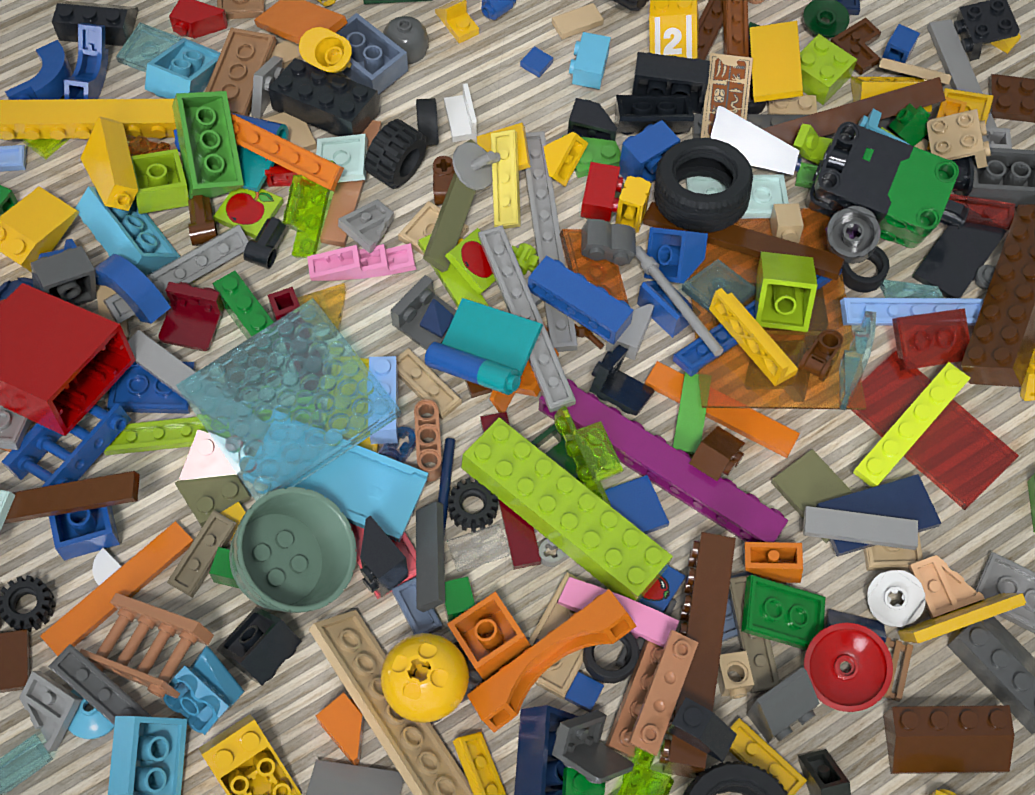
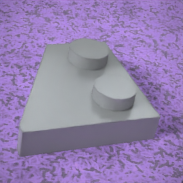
(367, 224)

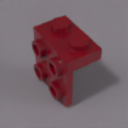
(192, 316)

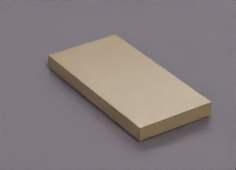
(562, 673)

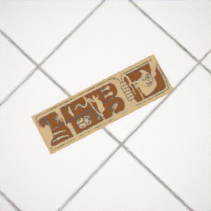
(726, 88)

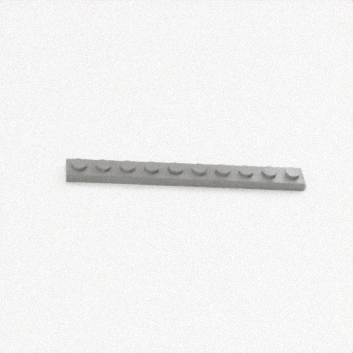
(546, 235)

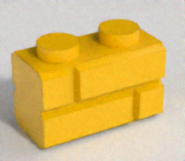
(633, 202)

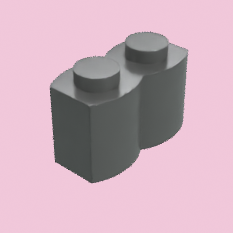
(608, 241)

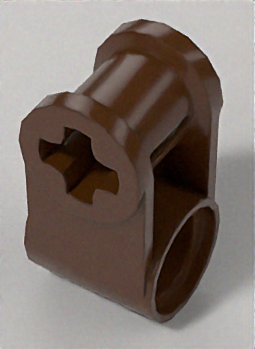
(442, 179)
(822, 354)

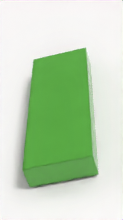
(690, 416)

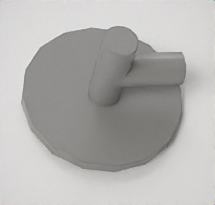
(474, 165)

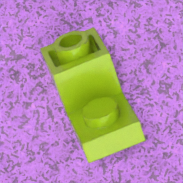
(810, 144)

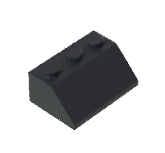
(117, 19)
(636, 112)

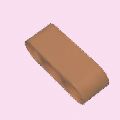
(428, 428)

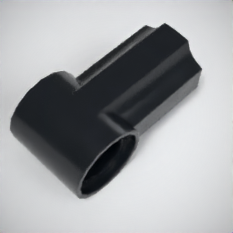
(264, 248)

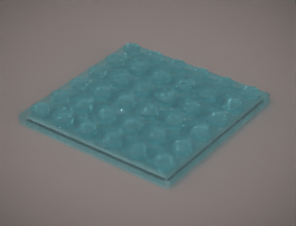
(288, 401)

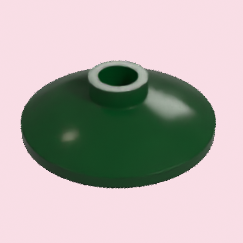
(826, 17)

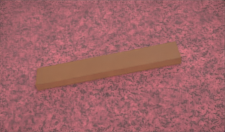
(345, 200)

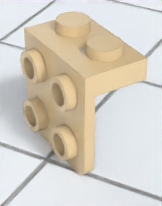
(959, 137)

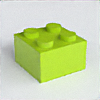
(825, 68)
(159, 181)

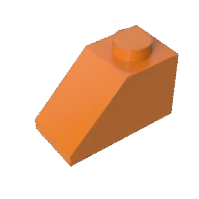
(775, 561)
(344, 725)

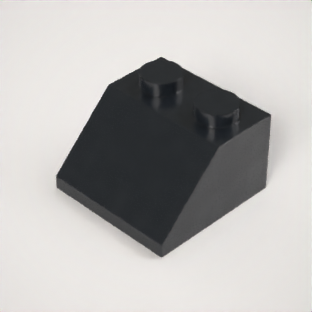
(381, 560)
(260, 645)

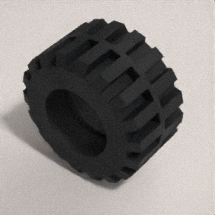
(395, 153)

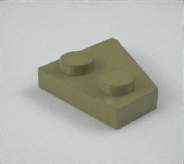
(212, 494)

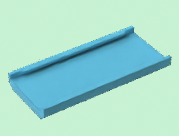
(372, 486)

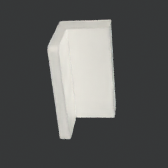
(461, 116)

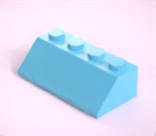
(126, 233)

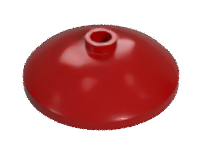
(869, 667)

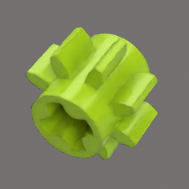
(526, 257)

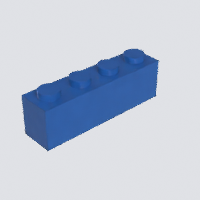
(580, 299)

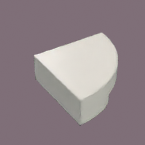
(104, 566)

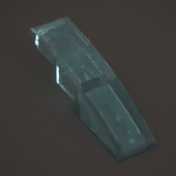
(856, 359)

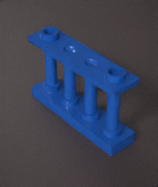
(43, 440)

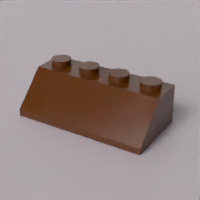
(949, 739)

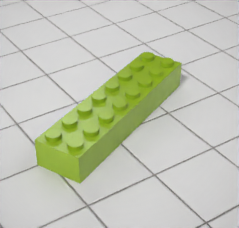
(565, 511)

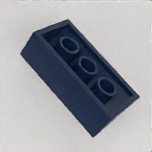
(536, 767)

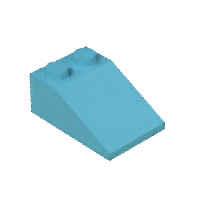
(181, 69)

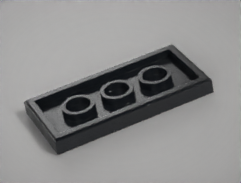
(957, 257)

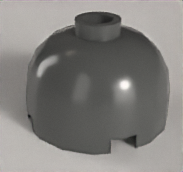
(410, 36)

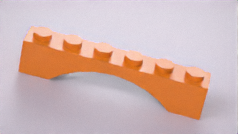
(502, 695)

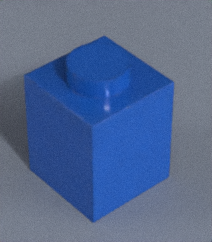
(901, 44)

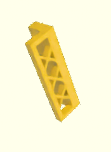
(752, 337)

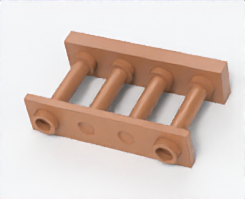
(148, 617)
(651, 695)

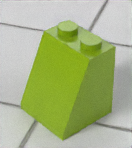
(785, 291)

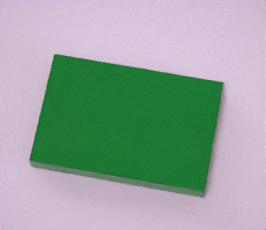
(782, 612)

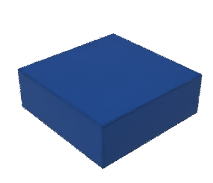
(536, 61)
(584, 692)

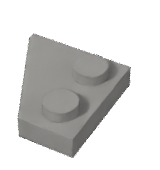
(262, 80)
(49, 707)

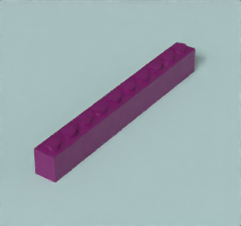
(671, 471)

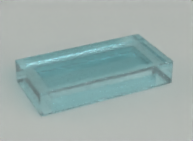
(22, 763)

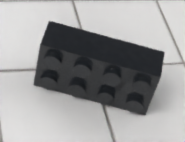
(324, 99)

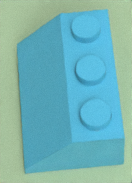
(147, 756)

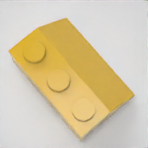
(870, 86)

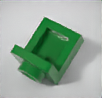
(576, 784)

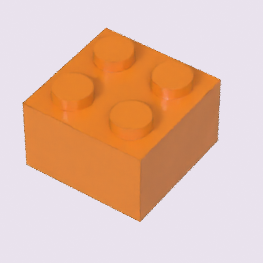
(489, 635)

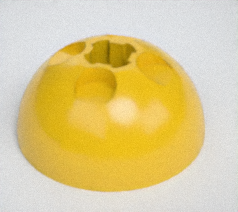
(432, 691)

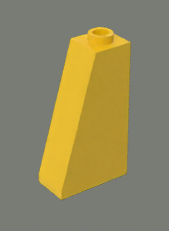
(110, 164)

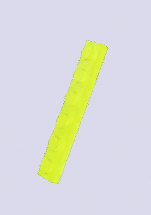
(911, 425)

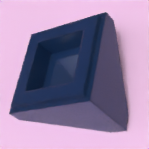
(436, 319)

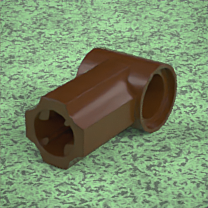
(202, 224)

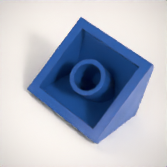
(664, 311)

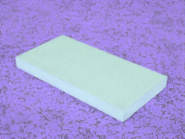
(764, 194)

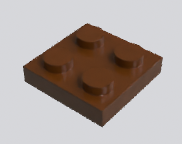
(1012, 97)

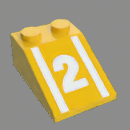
(674, 28)

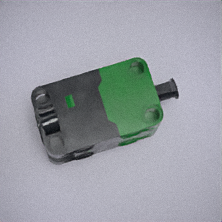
(891, 179)

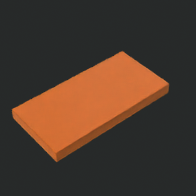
(295, 17)

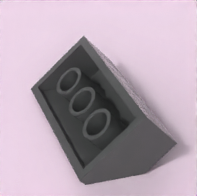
(1000, 665)

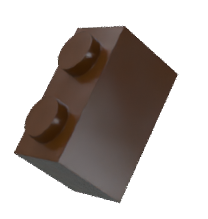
(718, 454)

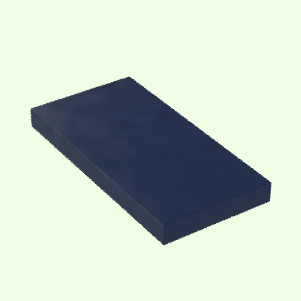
(896, 499)

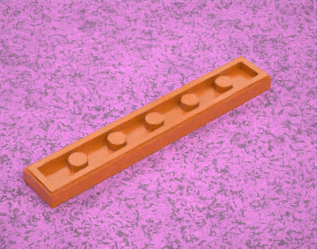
(286, 153)
(740, 420)
(125, 581)

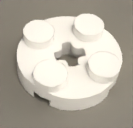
(896, 615)

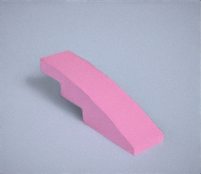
(353, 263)
(650, 623)

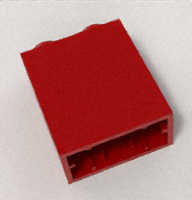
(56, 358)

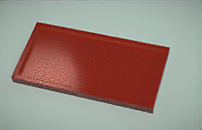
(953, 451)

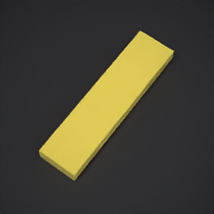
(506, 180)

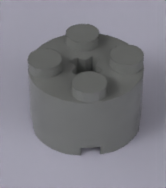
(843, 223)

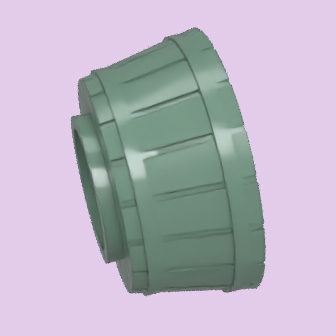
(293, 551)

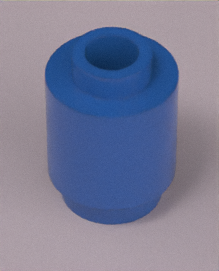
(495, 8)

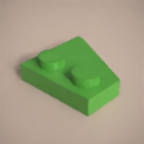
(597, 151)

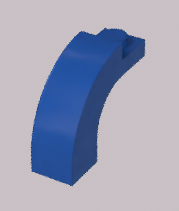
(91, 64)
(50, 80)
(133, 287)

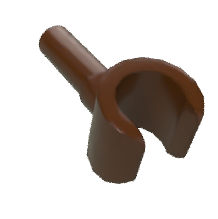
(584, 332)

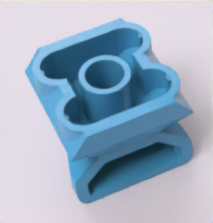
(205, 691)

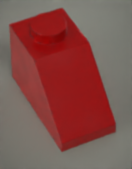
(197, 18)

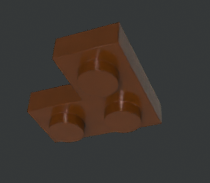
(856, 42)

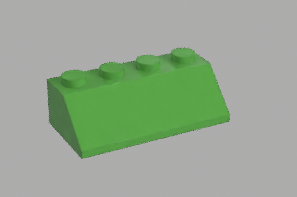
(207, 143)

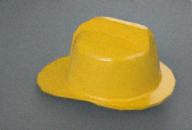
(325, 50)

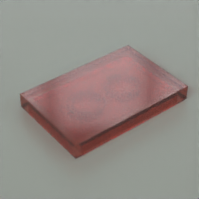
(931, 338)

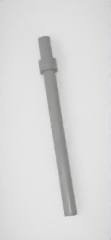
(651, 268)

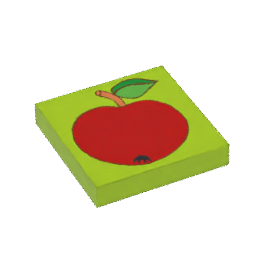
(248, 210)
(472, 262)

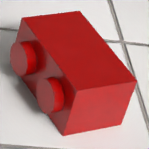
(600, 191)

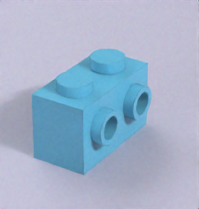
(590, 60)

